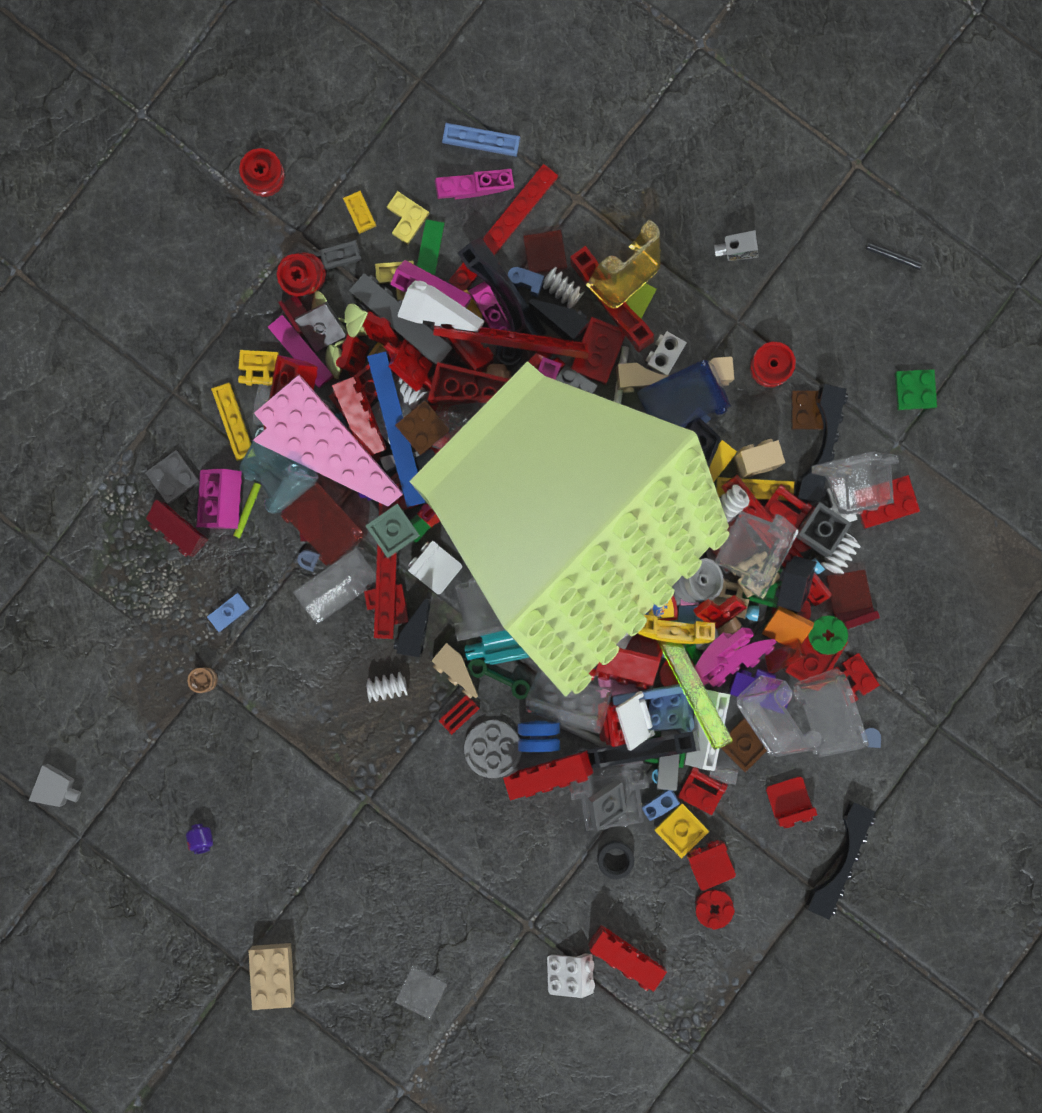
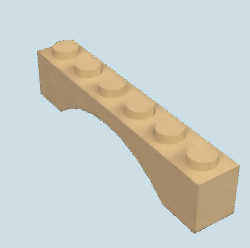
(634, 376)

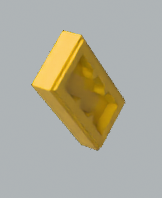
(359, 212)

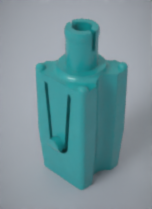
(496, 649)

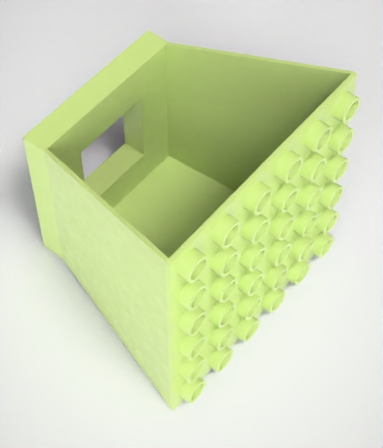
(573, 517)

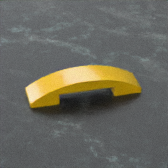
(678, 632)

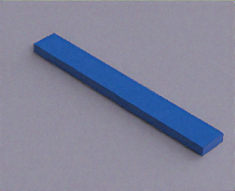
(392, 415)

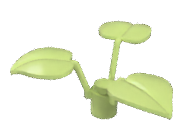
(354, 318)

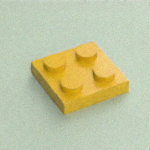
(681, 830)

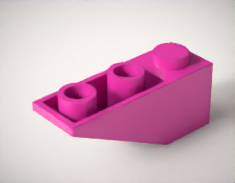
(489, 307)

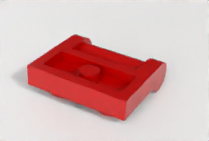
(352, 349)
(775, 507)
(698, 796)

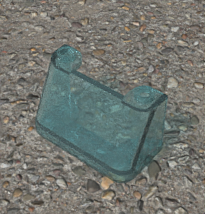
(279, 476)

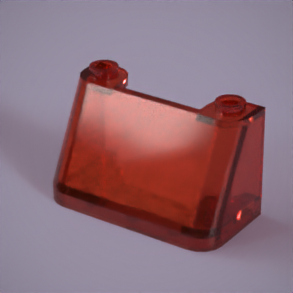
(323, 524)

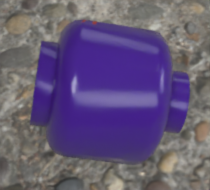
(199, 839)

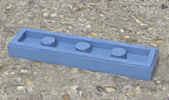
(481, 139)
(650, 693)

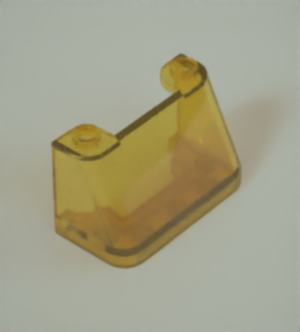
(617, 280)

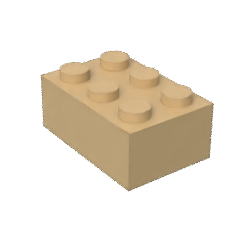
(758, 459)
(271, 976)

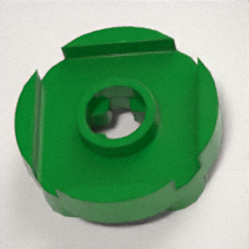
(835, 643)

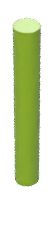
(247, 509)

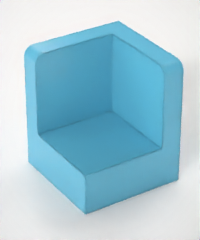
(687, 615)

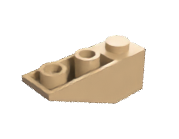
(453, 665)

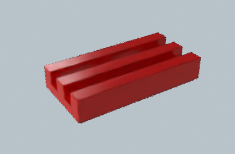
(447, 725)

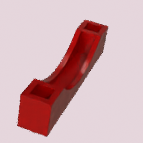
(625, 318)

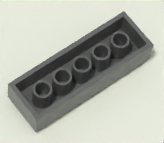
(383, 304)

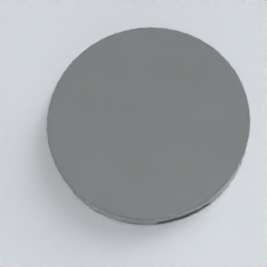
(492, 749)

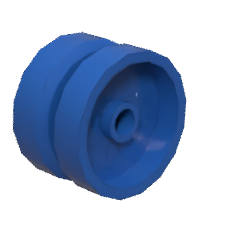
(538, 735)

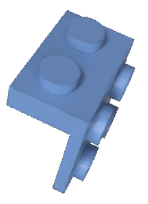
(671, 713)

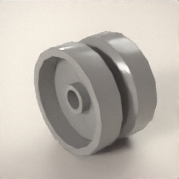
(703, 585)

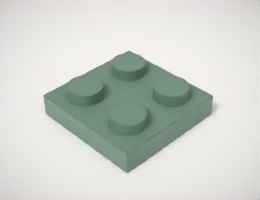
(392, 531)

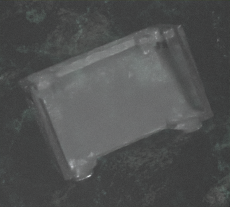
(765, 711)
(831, 712)

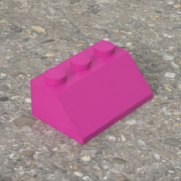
(219, 498)

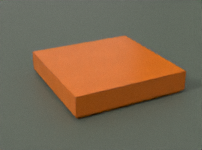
(787, 626)

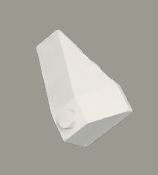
(432, 305)

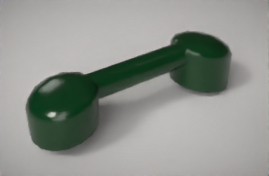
(478, 668)

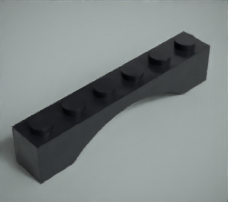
(483, 263)
(830, 404)
(646, 750)
(825, 896)

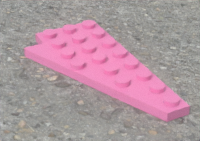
(312, 435)

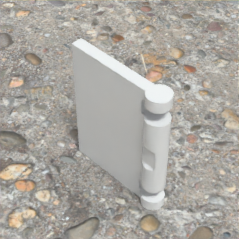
(635, 720)

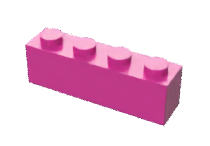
(408, 273)

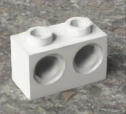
(668, 356)

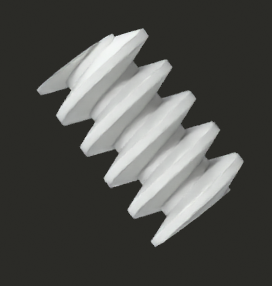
(562, 288)
(409, 395)
(734, 502)
(841, 554)
(386, 687)

